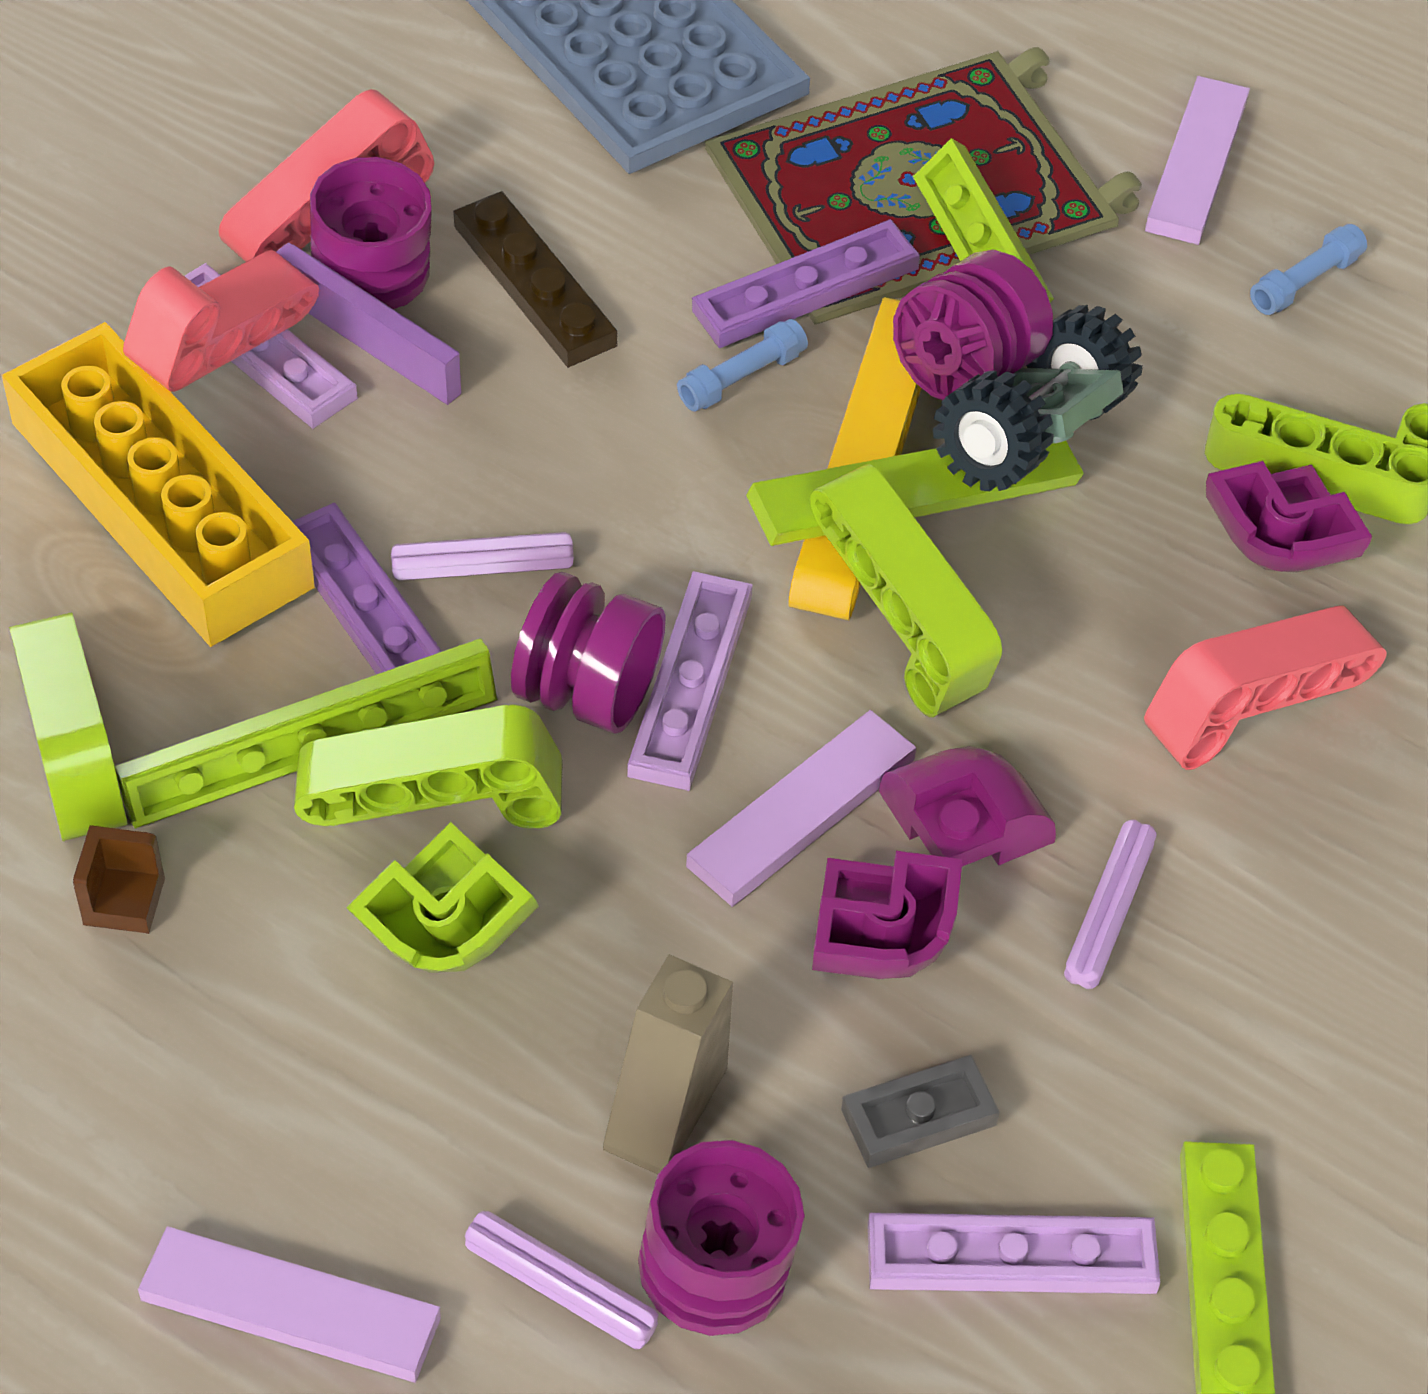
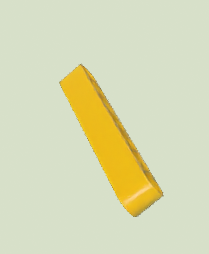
(871, 430)

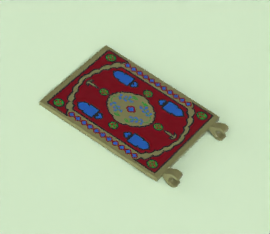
(856, 159)

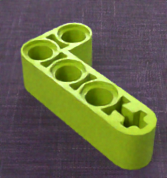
(1374, 470)
(913, 587)
(68, 726)
(434, 764)

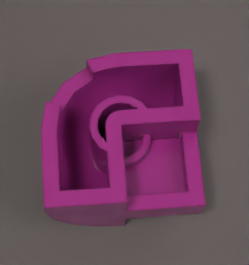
(1286, 517)
(968, 806)
(886, 917)

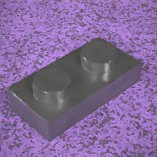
(919, 1111)

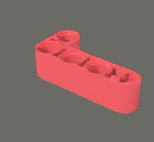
(280, 204)
(192, 330)
(1257, 673)

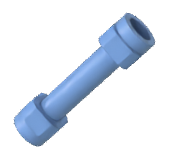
(1278, 289)
(704, 386)

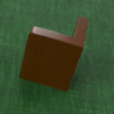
(119, 879)

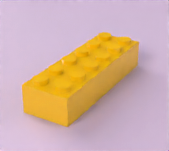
(159, 484)

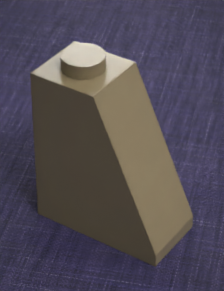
(670, 1064)

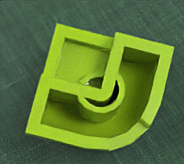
(444, 905)

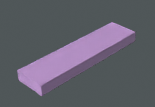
(1197, 160)
(292, 371)
(690, 681)
(799, 808)
(1013, 1253)
(290, 1304)

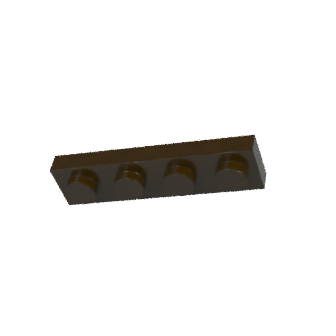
(535, 279)

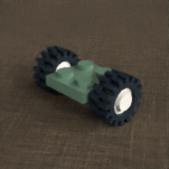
(1006, 422)

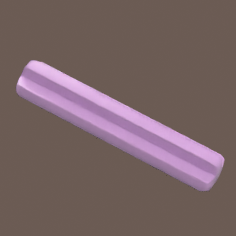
(482, 556)
(1110, 904)
(561, 1279)

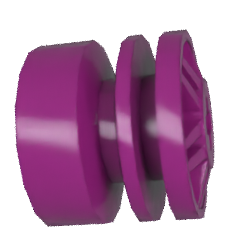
(373, 227)
(972, 321)
(588, 652)
(720, 1237)

